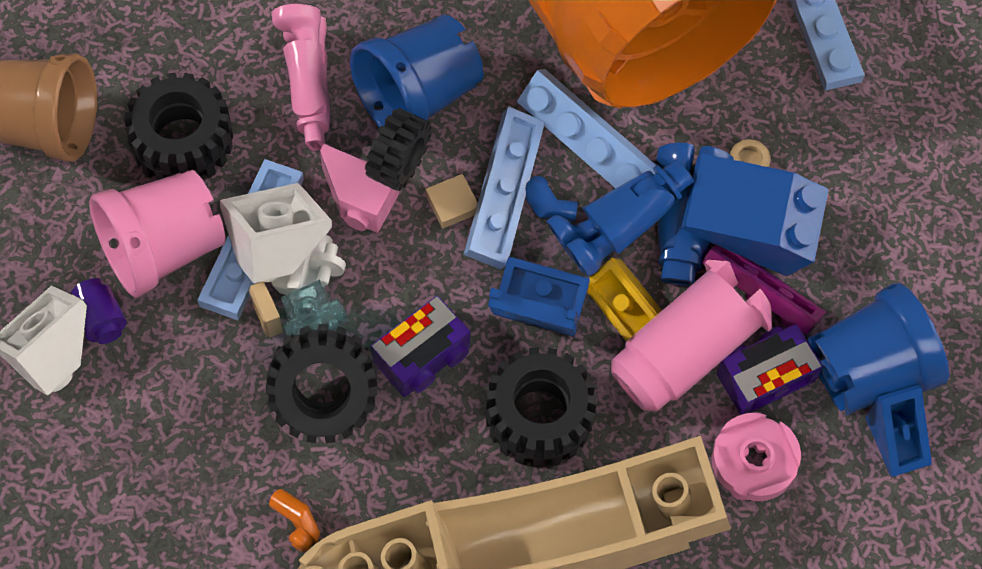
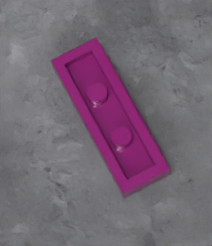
(784, 300)

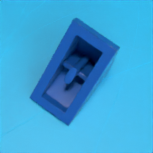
(901, 430)

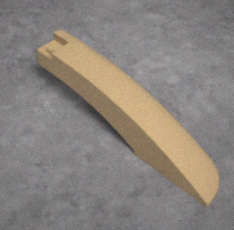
(578, 521)

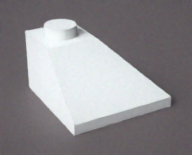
(274, 230)
(46, 340)

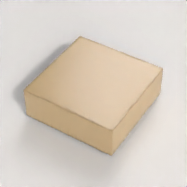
(452, 201)
(265, 309)

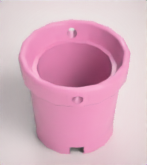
(156, 228)

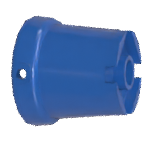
(415, 69)
(880, 351)

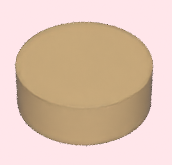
(751, 152)

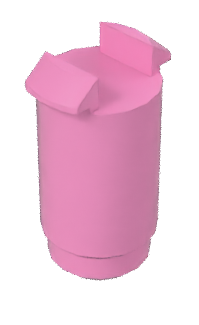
(689, 338)

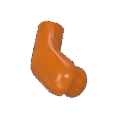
(301, 517)

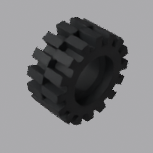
(398, 149)

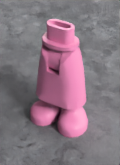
(307, 68)

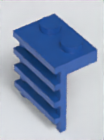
(540, 296)

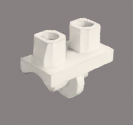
(318, 265)

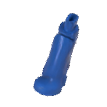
(620, 216)
(679, 250)

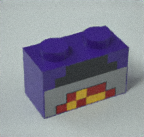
(421, 347)
(769, 369)

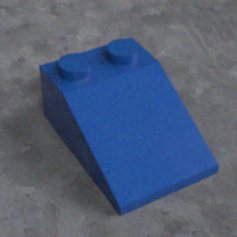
(756, 212)

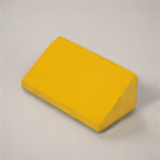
(622, 297)

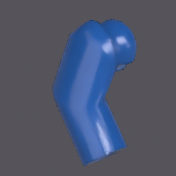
(545, 203)

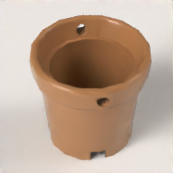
(48, 105)

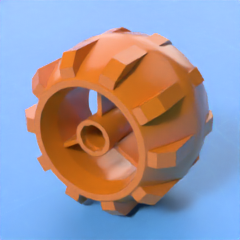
(648, 48)

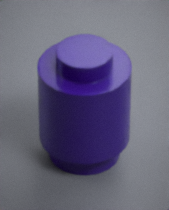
(103, 314)

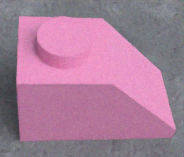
(358, 198)

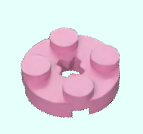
(745, 479)

